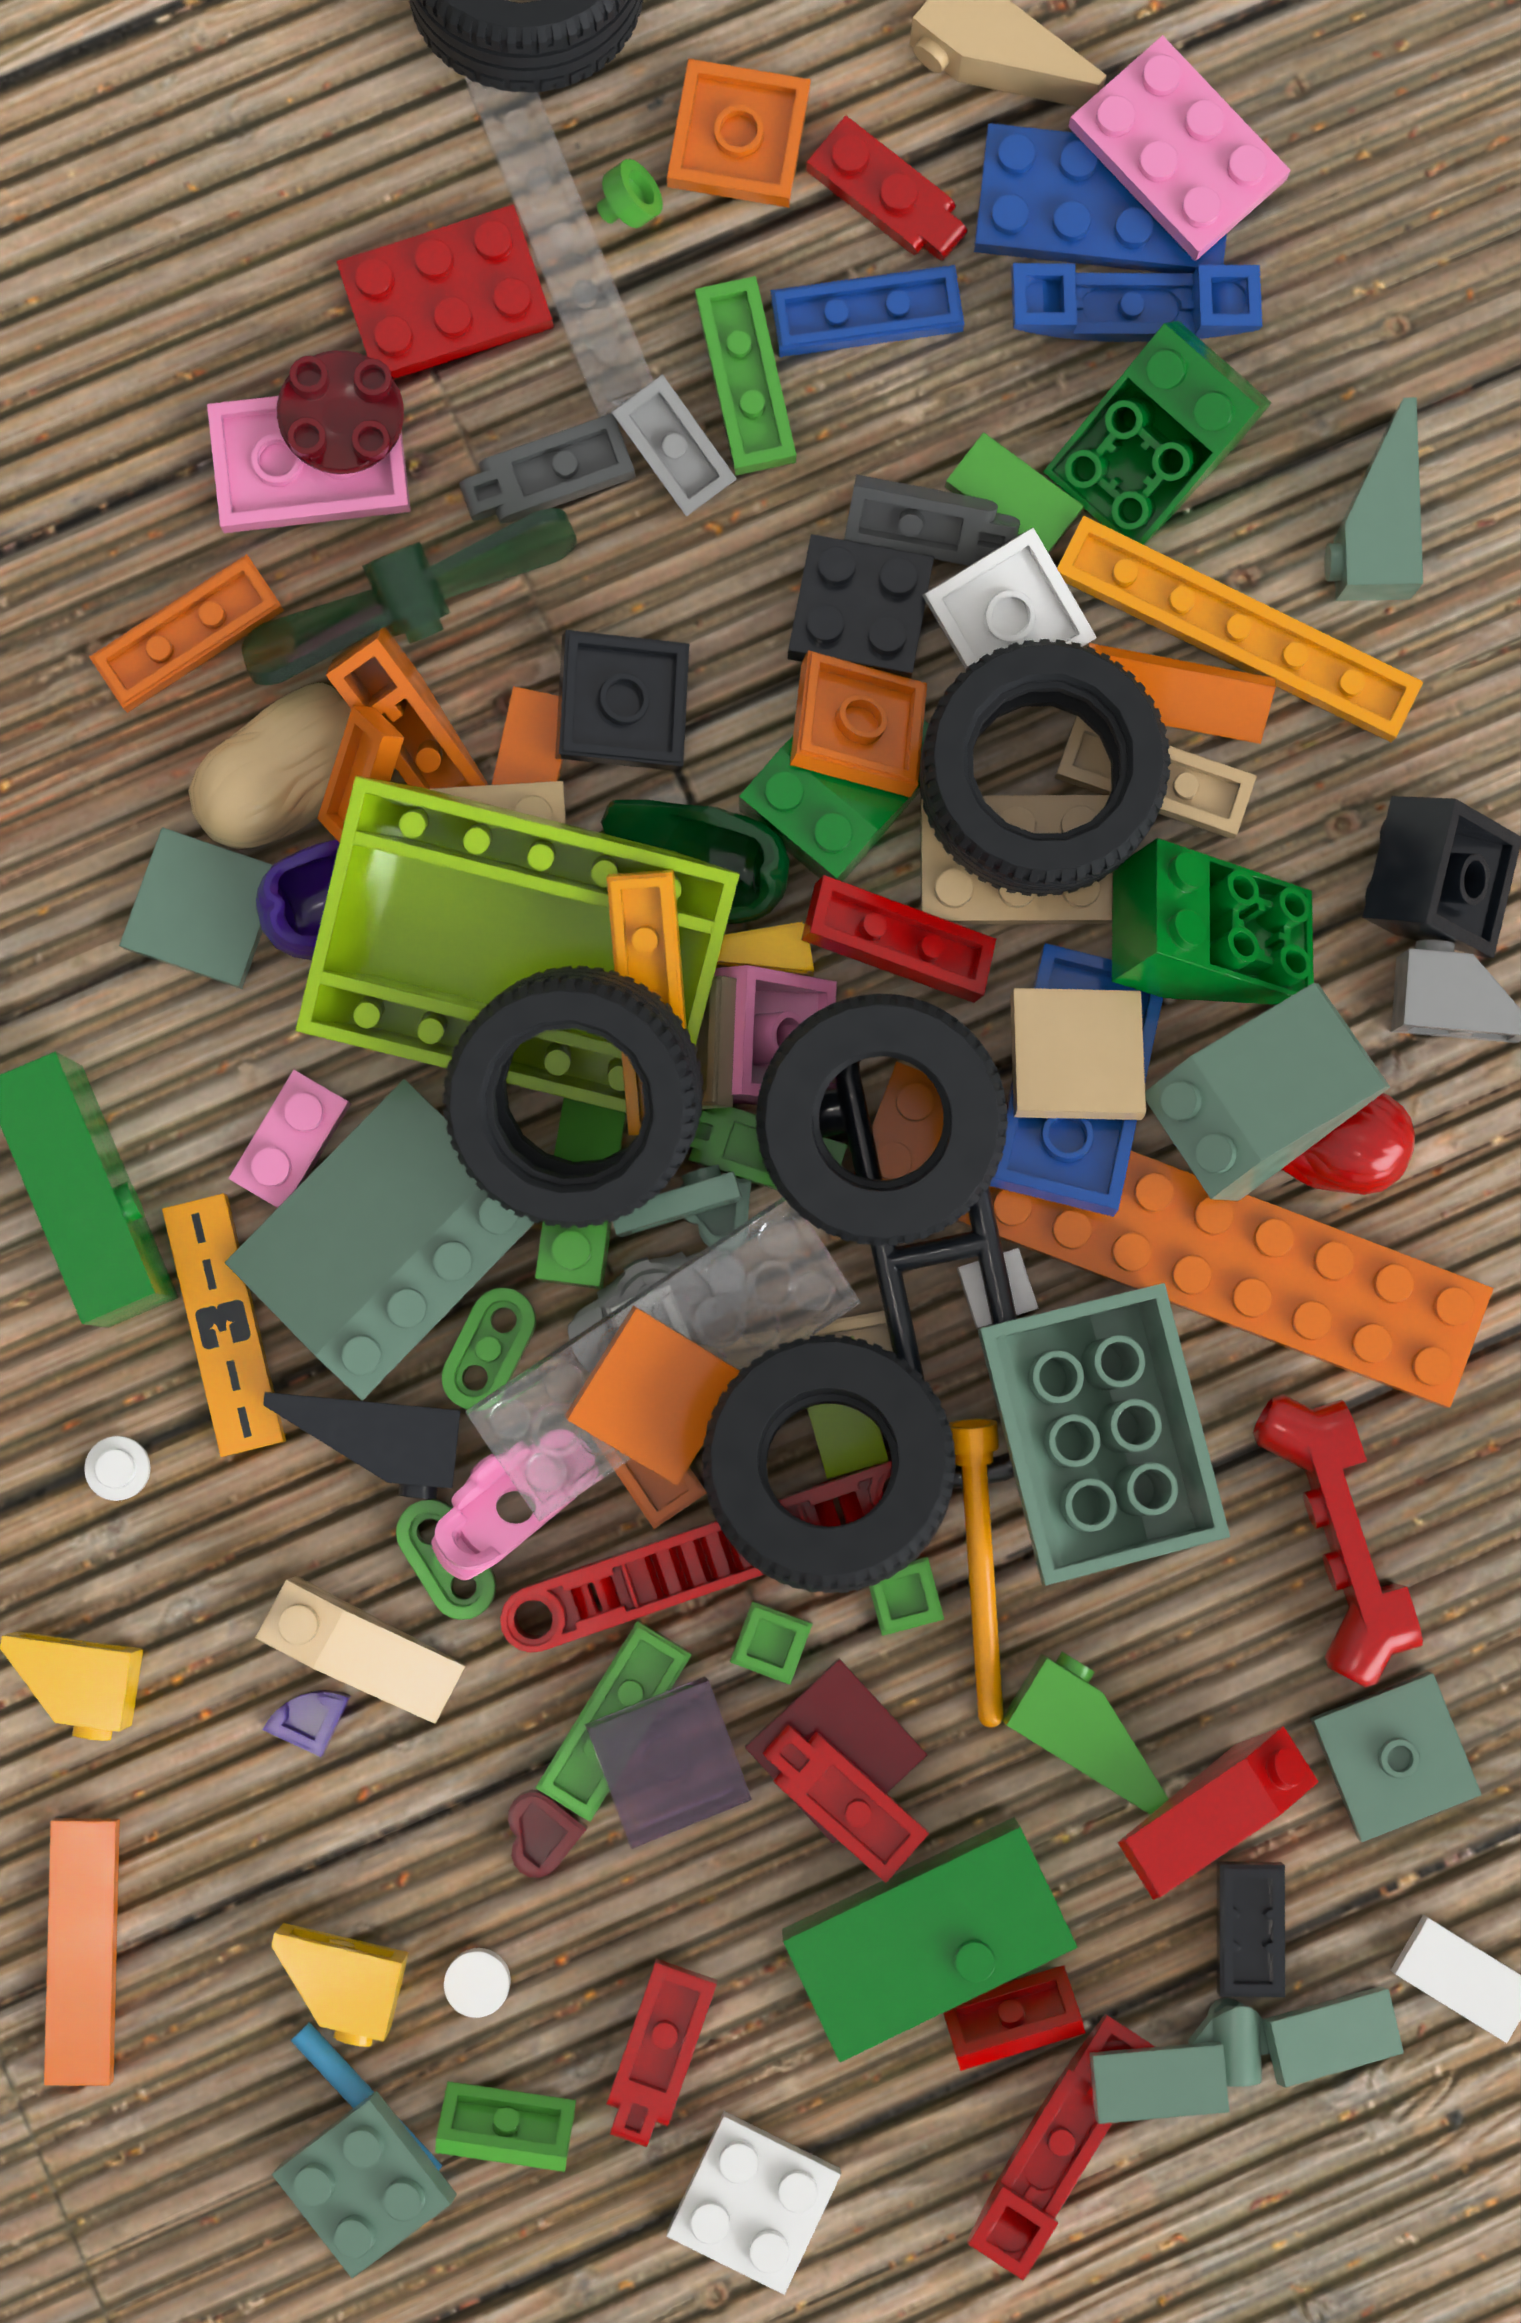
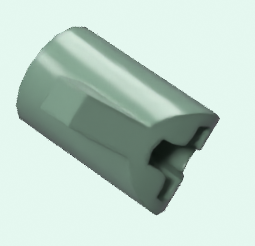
(1242, 2037)

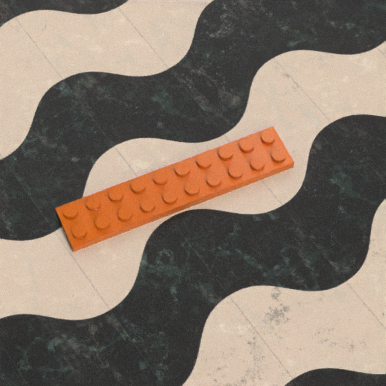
(1231, 1260)

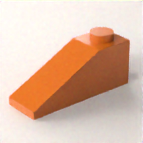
(383, 677)

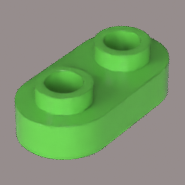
(486, 1347)
(430, 1571)

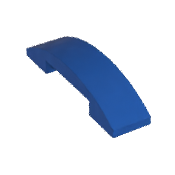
(1134, 306)

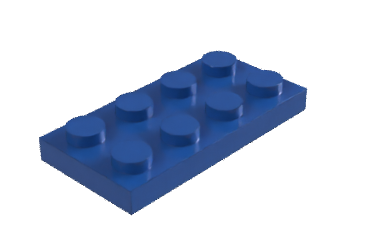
(1060, 203)
(1064, 1158)

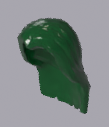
(712, 837)

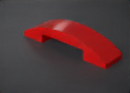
(1048, 2160)

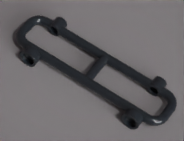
(846, 1111)

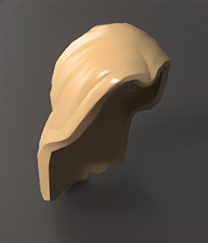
(271, 770)

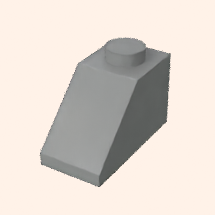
(1451, 996)

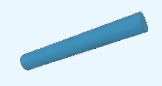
(339, 2072)

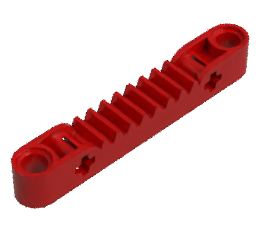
(672, 1568)

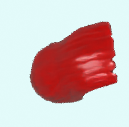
(1361, 1153)

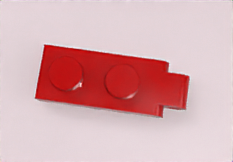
(886, 190)
(845, 1801)
(659, 2050)

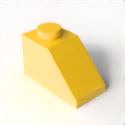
(78, 1680)
(343, 1981)

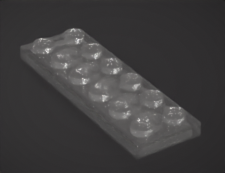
(734, 1299)

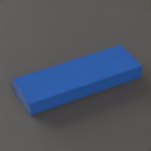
(867, 311)

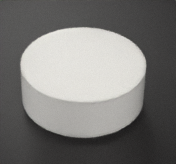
(477, 1982)

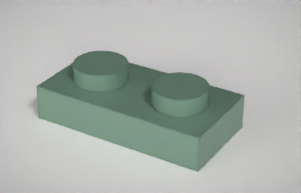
(701, 1192)

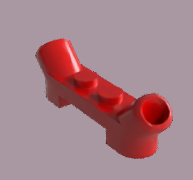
(1378, 1618)

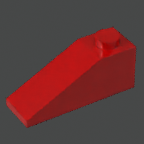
(1218, 1810)

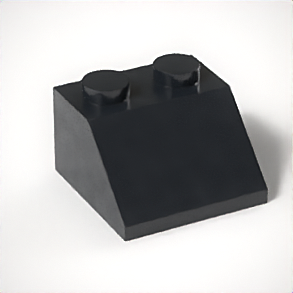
(1442, 874)

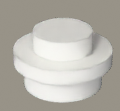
(117, 1468)

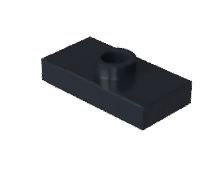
(1250, 1929)

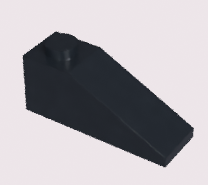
(390, 1440)

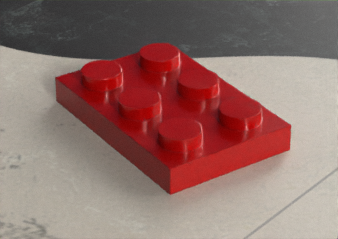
(446, 293)

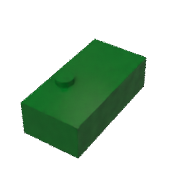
(81, 1192)
(927, 1939)

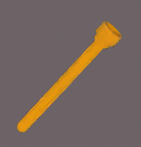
(973, 1451)

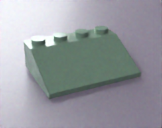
(377, 1242)
(1103, 1434)

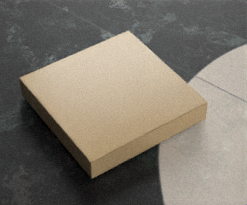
(1077, 1054)

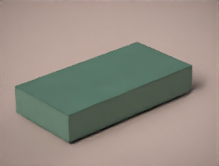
(1332, 2036)
(1159, 2082)

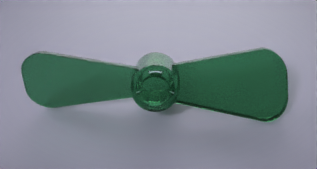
(404, 596)

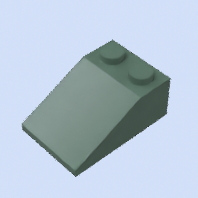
(1265, 1093)

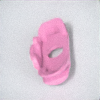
(473, 1532)

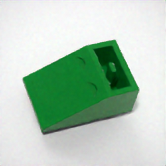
(1157, 434)
(1208, 929)

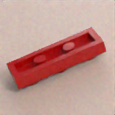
(898, 939)

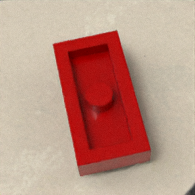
(1014, 2018)

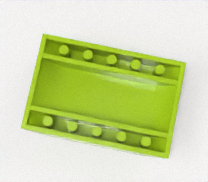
(460, 899)

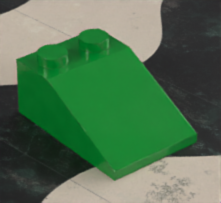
(821, 817)

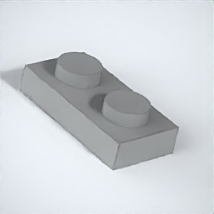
(674, 445)

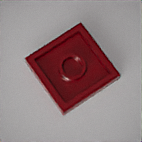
(852, 1722)

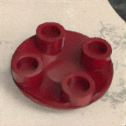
(340, 411)

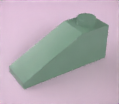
(1381, 535)

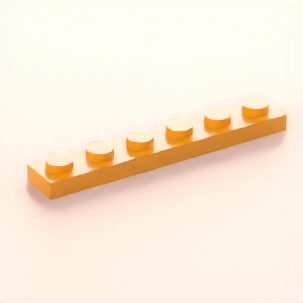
(1238, 629)

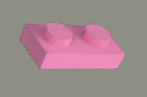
(289, 1139)

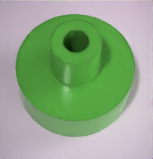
(629, 195)

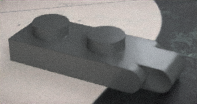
(549, 471)
(926, 521)

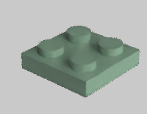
(364, 2184)

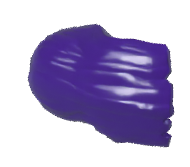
(294, 898)

